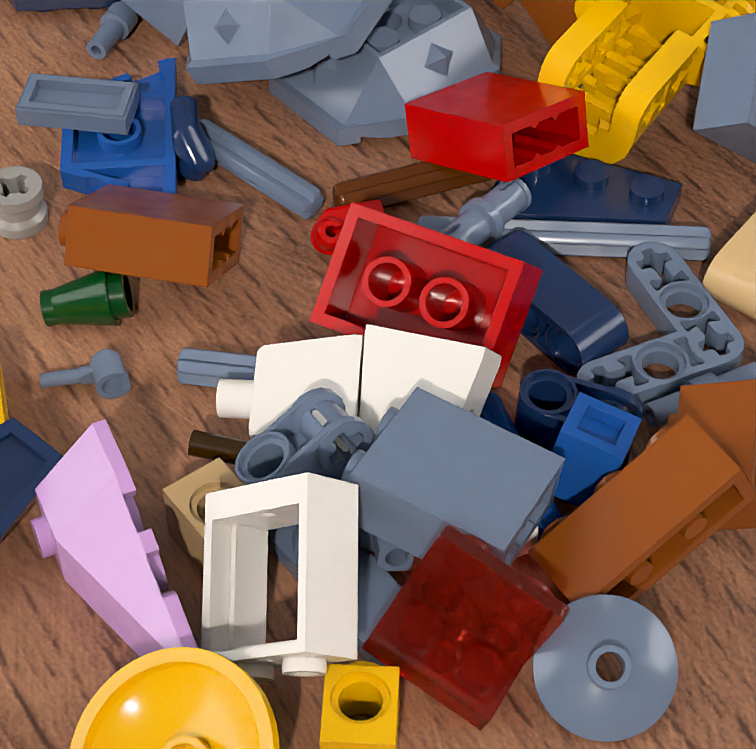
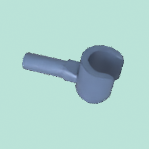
(105, 371)

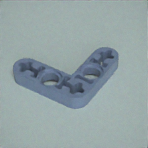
(681, 337)

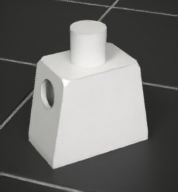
(402, 361)
(290, 371)

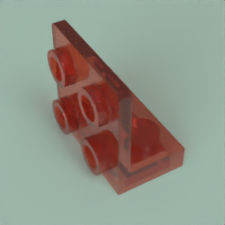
(465, 626)

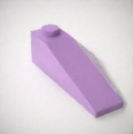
(102, 544)

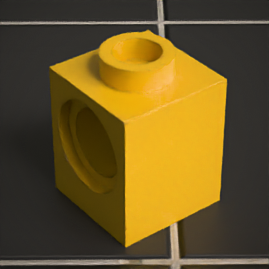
(358, 690)

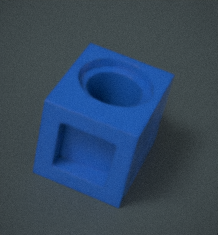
(593, 445)

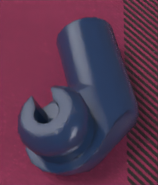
(190, 140)

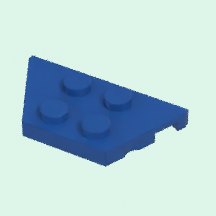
(133, 160)

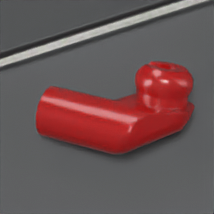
(329, 225)

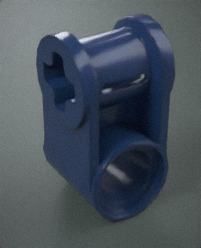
(548, 397)

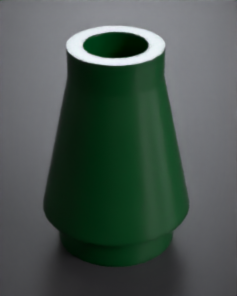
(89, 300)

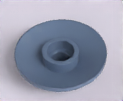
(568, 676)

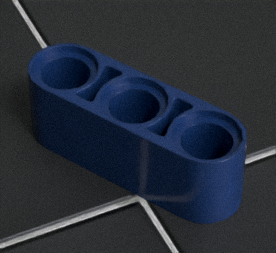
(567, 314)

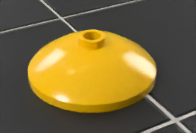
(178, 703)

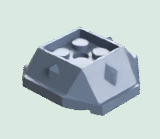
(272, 36)
(405, 57)

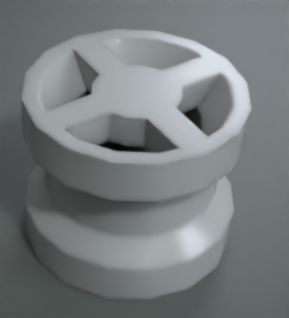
(21, 203)

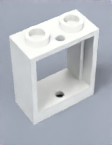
(237, 574)

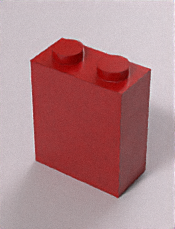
(497, 125)

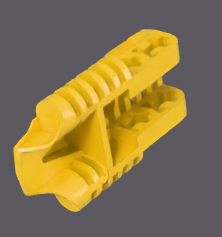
(638, 63)

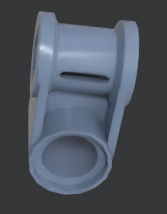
(302, 444)

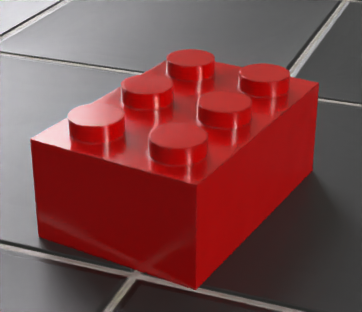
(424, 284)

